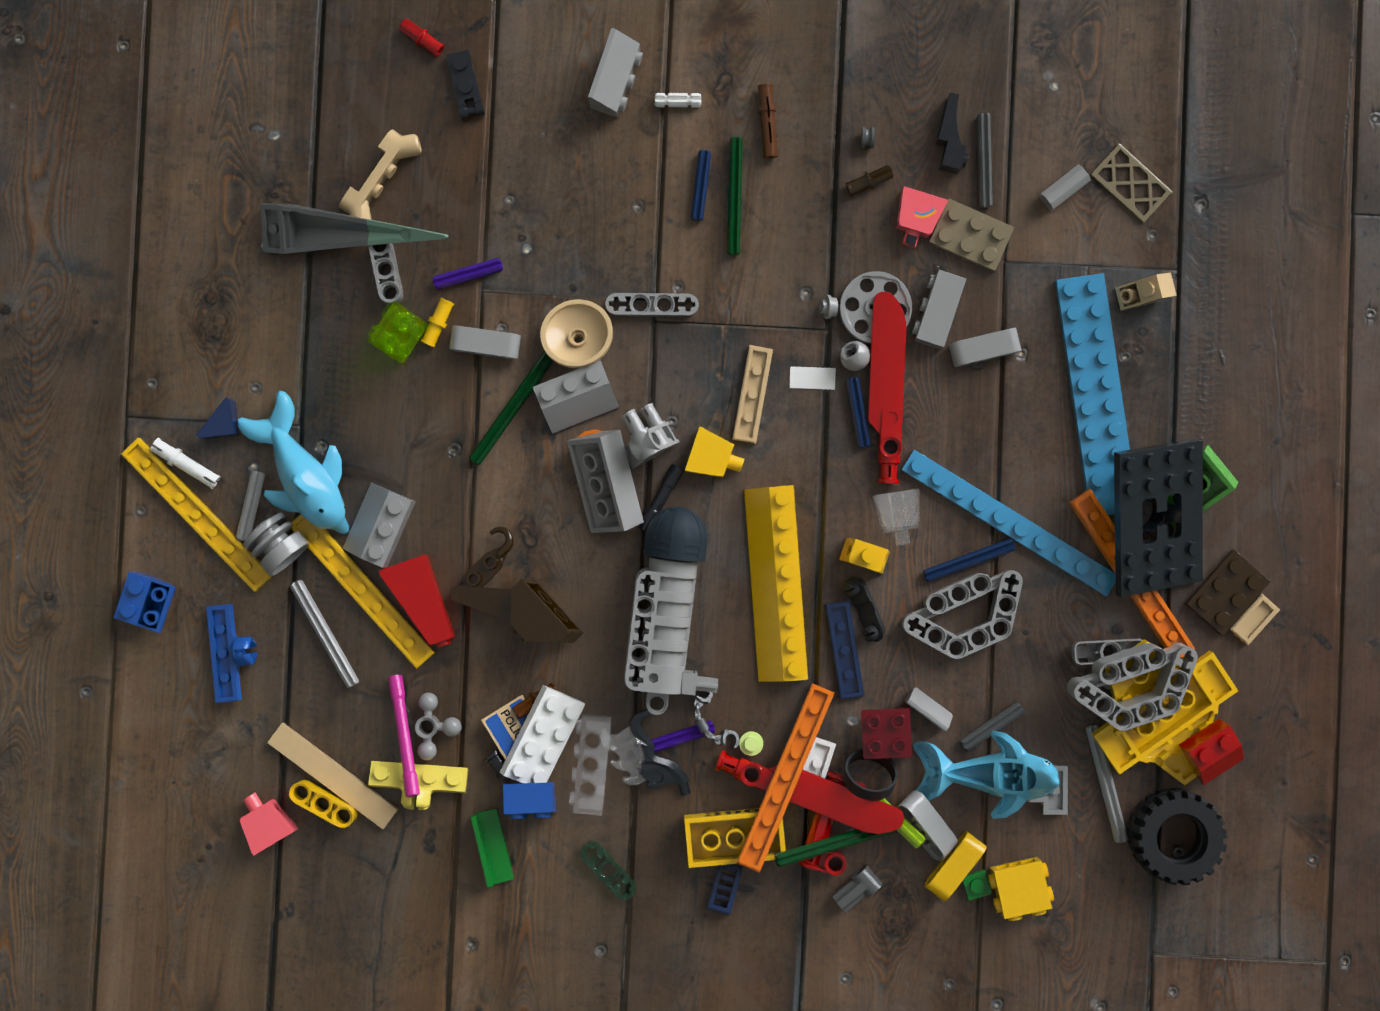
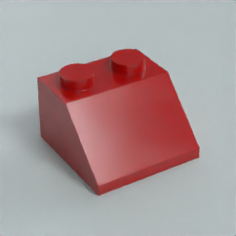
(1212, 750)

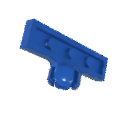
(227, 652)

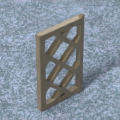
(1130, 203)

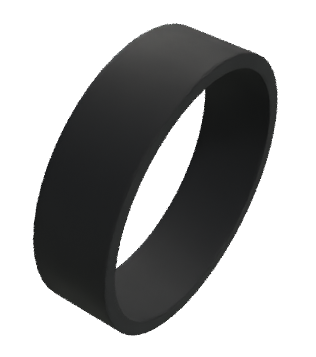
(865, 793)

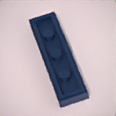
(844, 650)

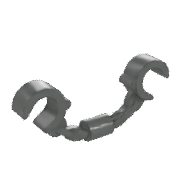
(703, 726)

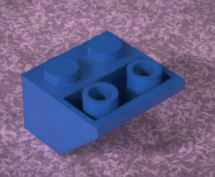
(145, 601)
(529, 799)

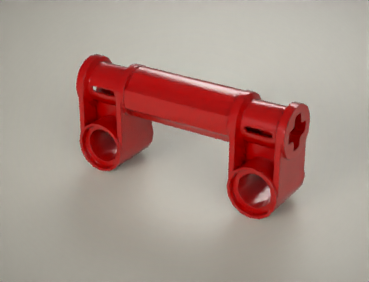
(821, 829)

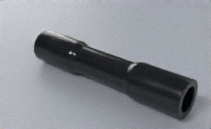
(668, 484)

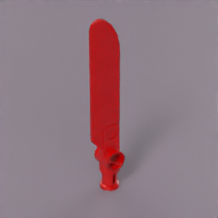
(887, 380)
(821, 797)

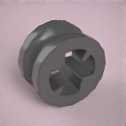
(867, 137)

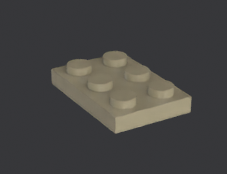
(971, 235)

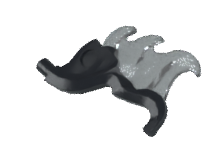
(639, 759)

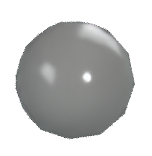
(854, 356)

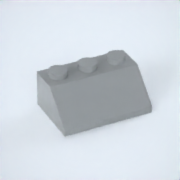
(615, 74)
(576, 397)
(378, 525)

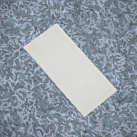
(812, 378)

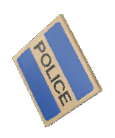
(504, 726)

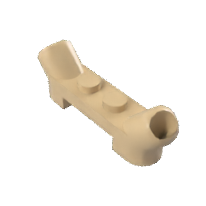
(394, 148)

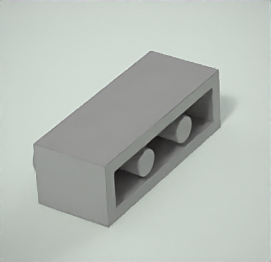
(938, 309)

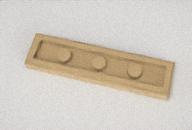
(752, 394)

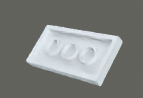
(542, 737)

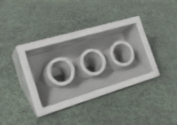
(605, 482)

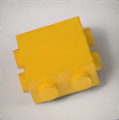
(1021, 888)

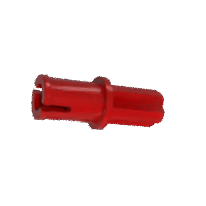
(421, 37)

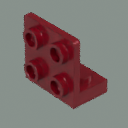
(886, 733)

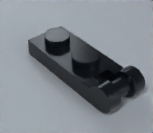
(465, 83)

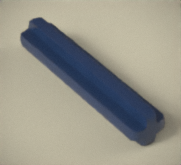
(700, 185)
(858, 412)

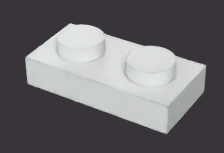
(820, 757)

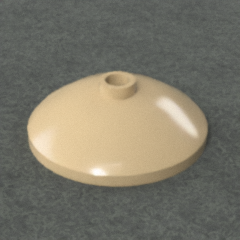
(573, 321)

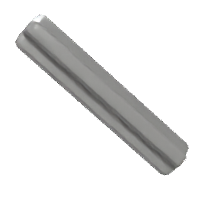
(250, 505)

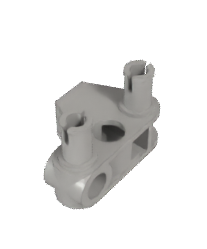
(646, 442)

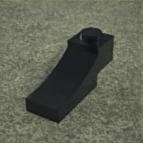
(954, 152)

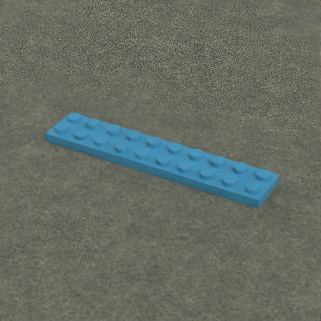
(1093, 381)

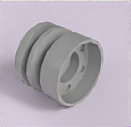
(272, 540)

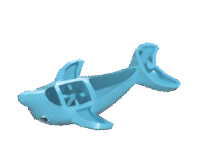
(308, 485)
(1006, 774)

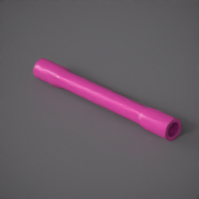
(409, 776)

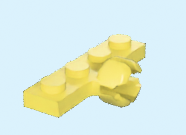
(430, 780)

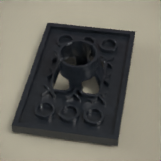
(1152, 476)

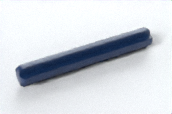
(969, 560)

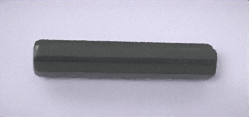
(996, 724)

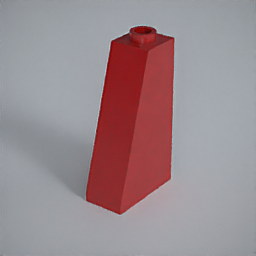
(420, 596)

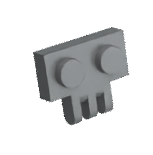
(1058, 801)

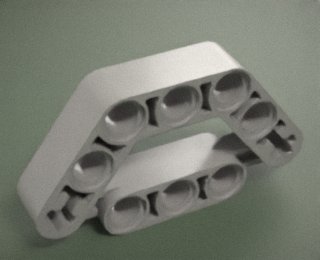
(986, 628)
(1164, 658)

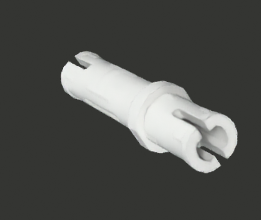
(183, 462)

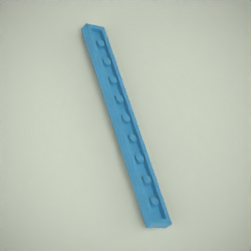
(1009, 523)

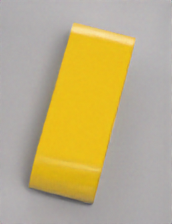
(311, 803)
(955, 866)

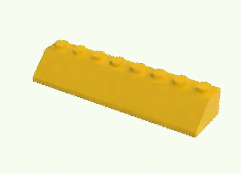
(776, 584)

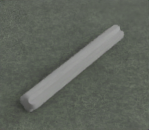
(324, 633)
(1108, 789)

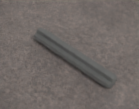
(984, 160)

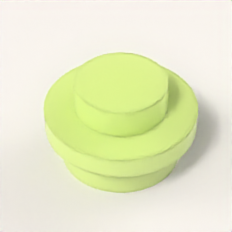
(751, 743)

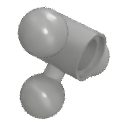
(451, 726)

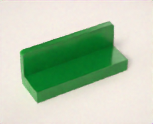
(492, 847)

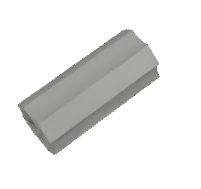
(1064, 187)

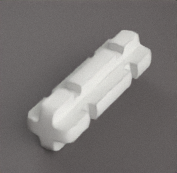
(678, 100)

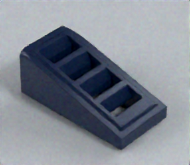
(719, 908)

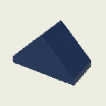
(222, 422)

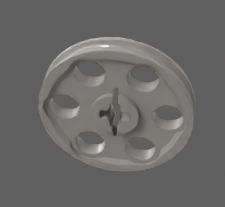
(866, 299)

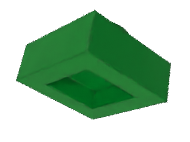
(976, 885)

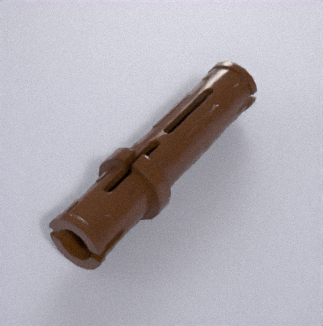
(767, 116)

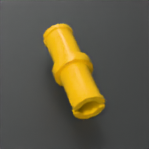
(437, 322)

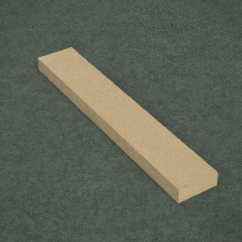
(333, 775)

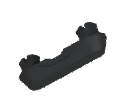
(868, 612)

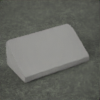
(929, 708)

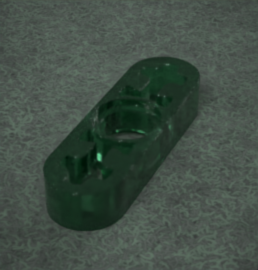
(626, 878)

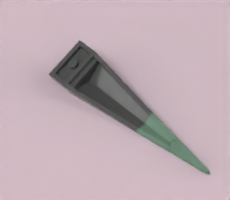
(303, 229)

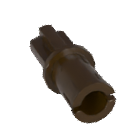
(869, 180)

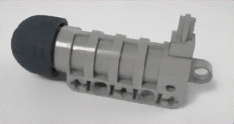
(677, 543)

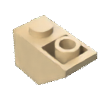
(1145, 291)

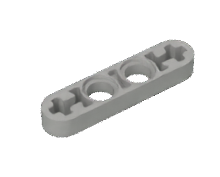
(652, 300)

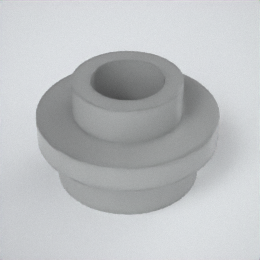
(828, 306)

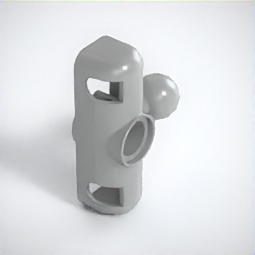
(1094, 650)

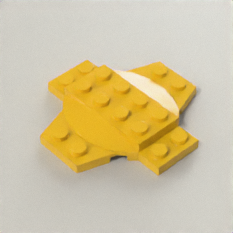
(1160, 738)

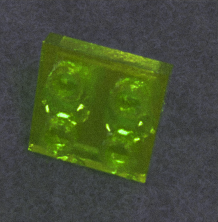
(397, 332)

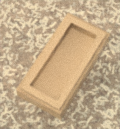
(1254, 619)

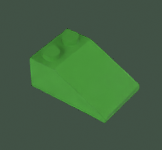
(1216, 480)

